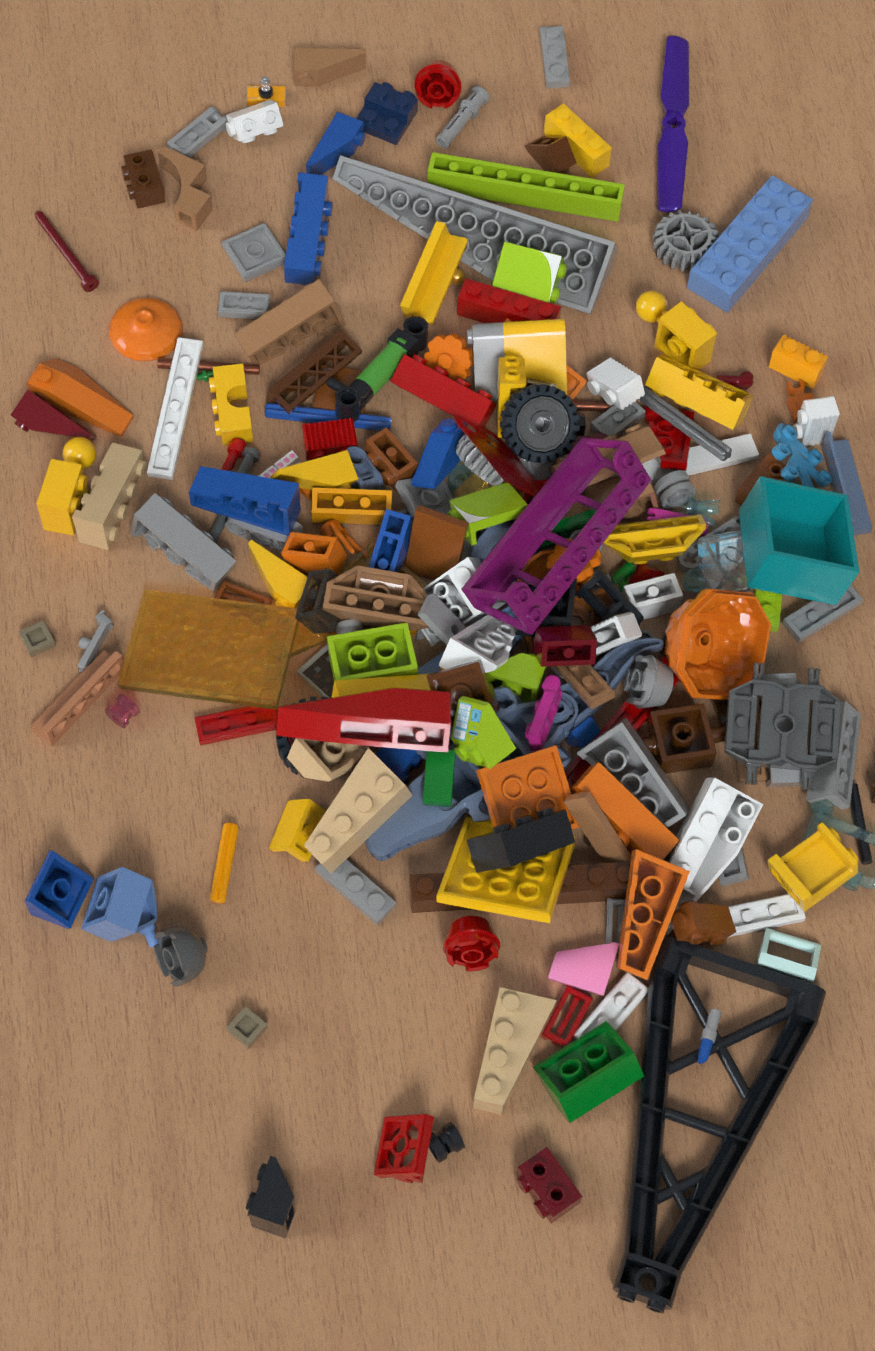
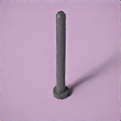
(250, 455)

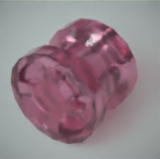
(122, 710)

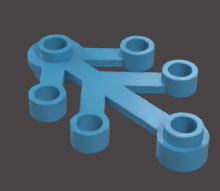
(796, 465)

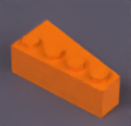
(648, 909)

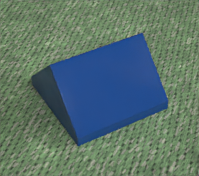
(58, 891)

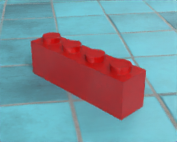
(495, 305)
(443, 392)

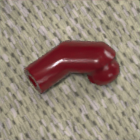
(741, 381)

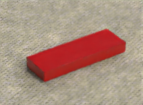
(235, 724)

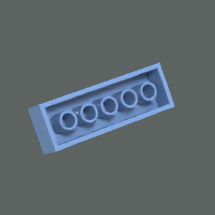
(749, 243)

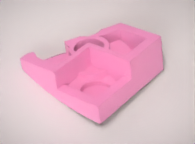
(585, 967)

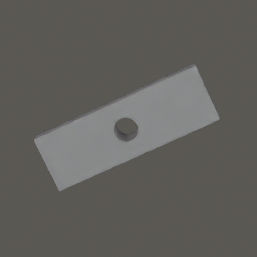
(440, 618)

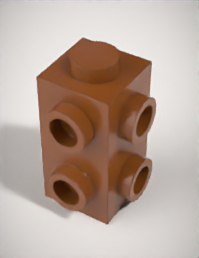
(702, 923)

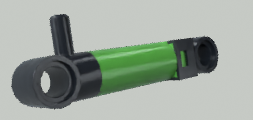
(353, 398)

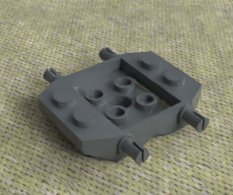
(777, 747)

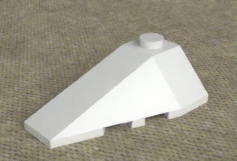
(484, 640)

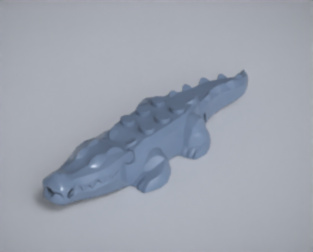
(419, 822)

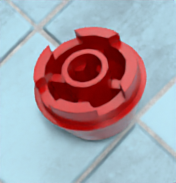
(438, 85)
(471, 943)

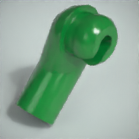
(621, 575)

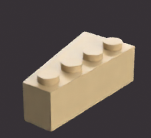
(357, 811)

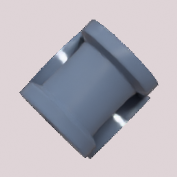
(368, 475)

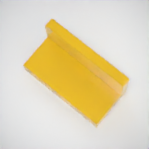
(295, 828)

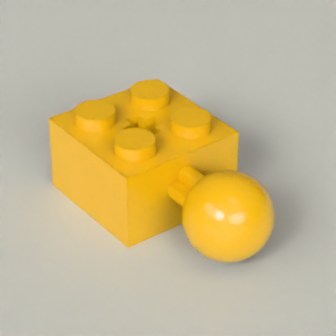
(679, 331)
(65, 486)

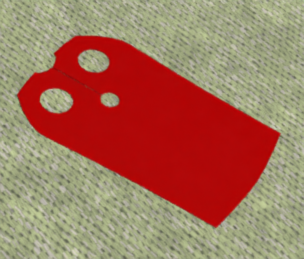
(500, 457)

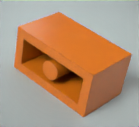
(314, 552)

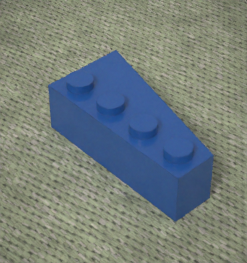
(247, 498)

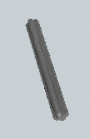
(686, 425)

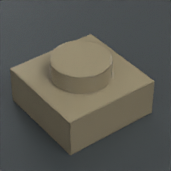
(37, 638)
(247, 1027)

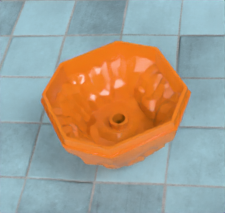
(716, 642)

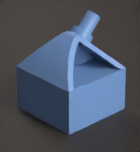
(122, 906)

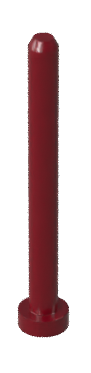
(88, 282)

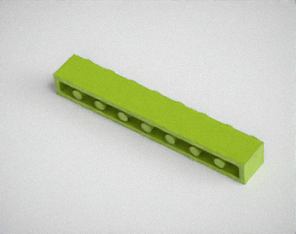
(527, 186)

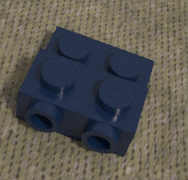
(388, 112)

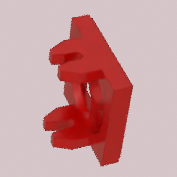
(389, 1140)

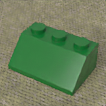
(588, 1071)

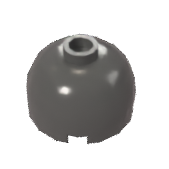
(180, 954)

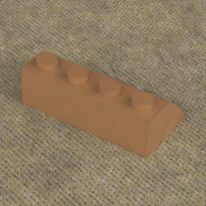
(642, 442)

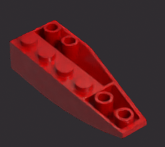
(373, 718)

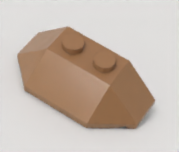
(375, 598)

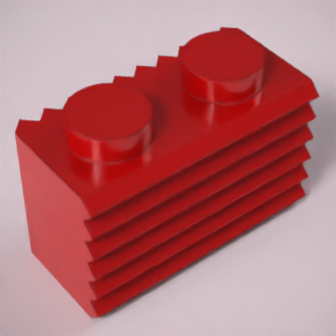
(328, 437)

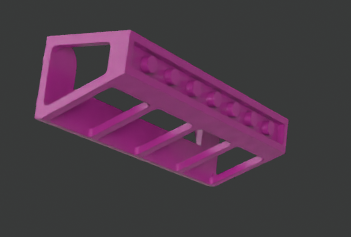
(536, 526)

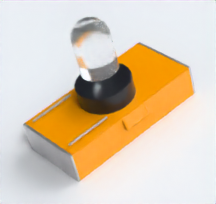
(265, 92)

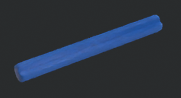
(312, 415)

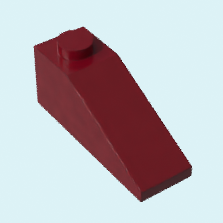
(41, 416)

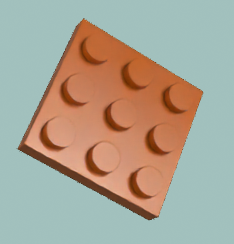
(525, 786)

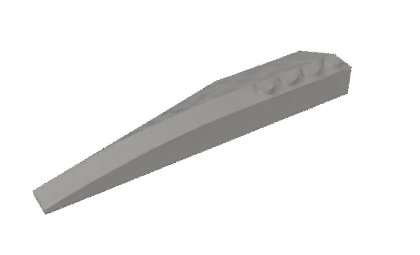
(485, 227)

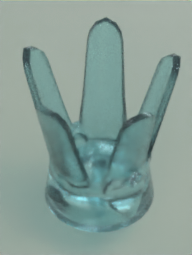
(698, 507)

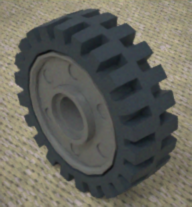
(558, 428)

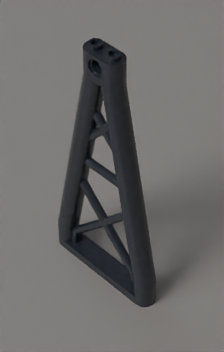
(649, 1162)

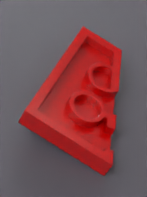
(674, 441)

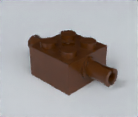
(697, 740)

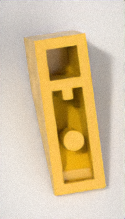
(324, 472)
(280, 578)

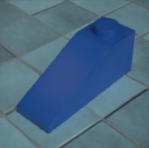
(339, 139)
(439, 455)
(392, 541)

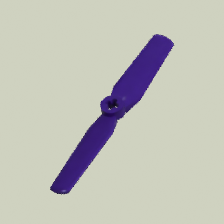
(673, 142)

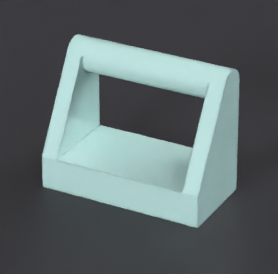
(785, 966)

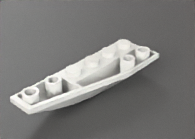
(711, 836)

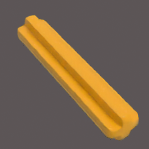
(224, 863)

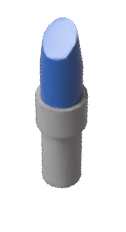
(709, 1035)

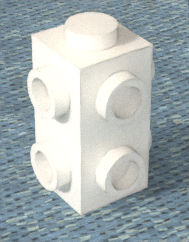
(253, 121)

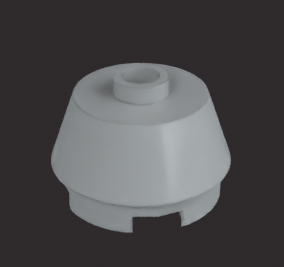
(648, 682)

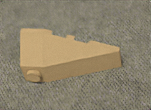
(324, 759)

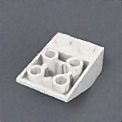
(449, 591)

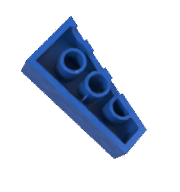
(308, 229)

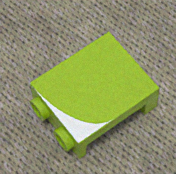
(530, 272)
(487, 508)

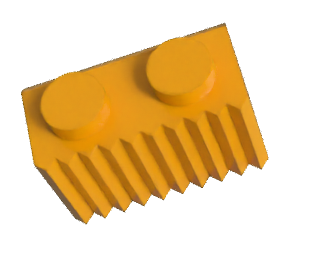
(798, 361)

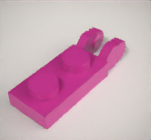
(544, 713)

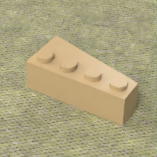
(109, 496)
(512, 1038)

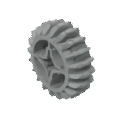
(679, 239)
(477, 462)

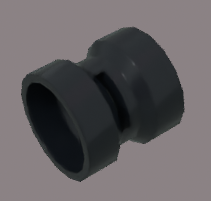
(445, 1142)

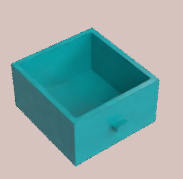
(798, 541)

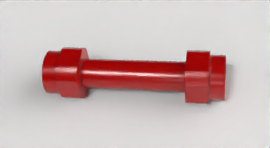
(234, 451)

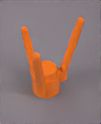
(333, 529)

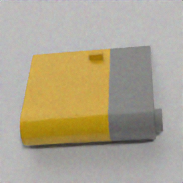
(538, 342)

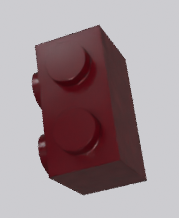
(565, 645)
(548, 1185)

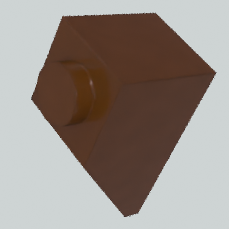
(552, 153)

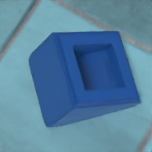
(583, 733)

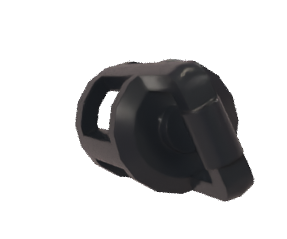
(621, 601)

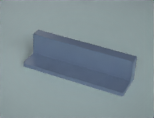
(846, 481)

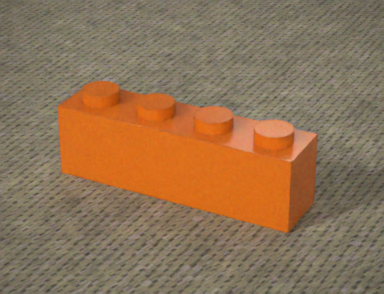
(626, 814)

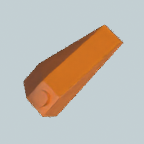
(79, 396)

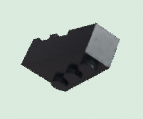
(521, 841)

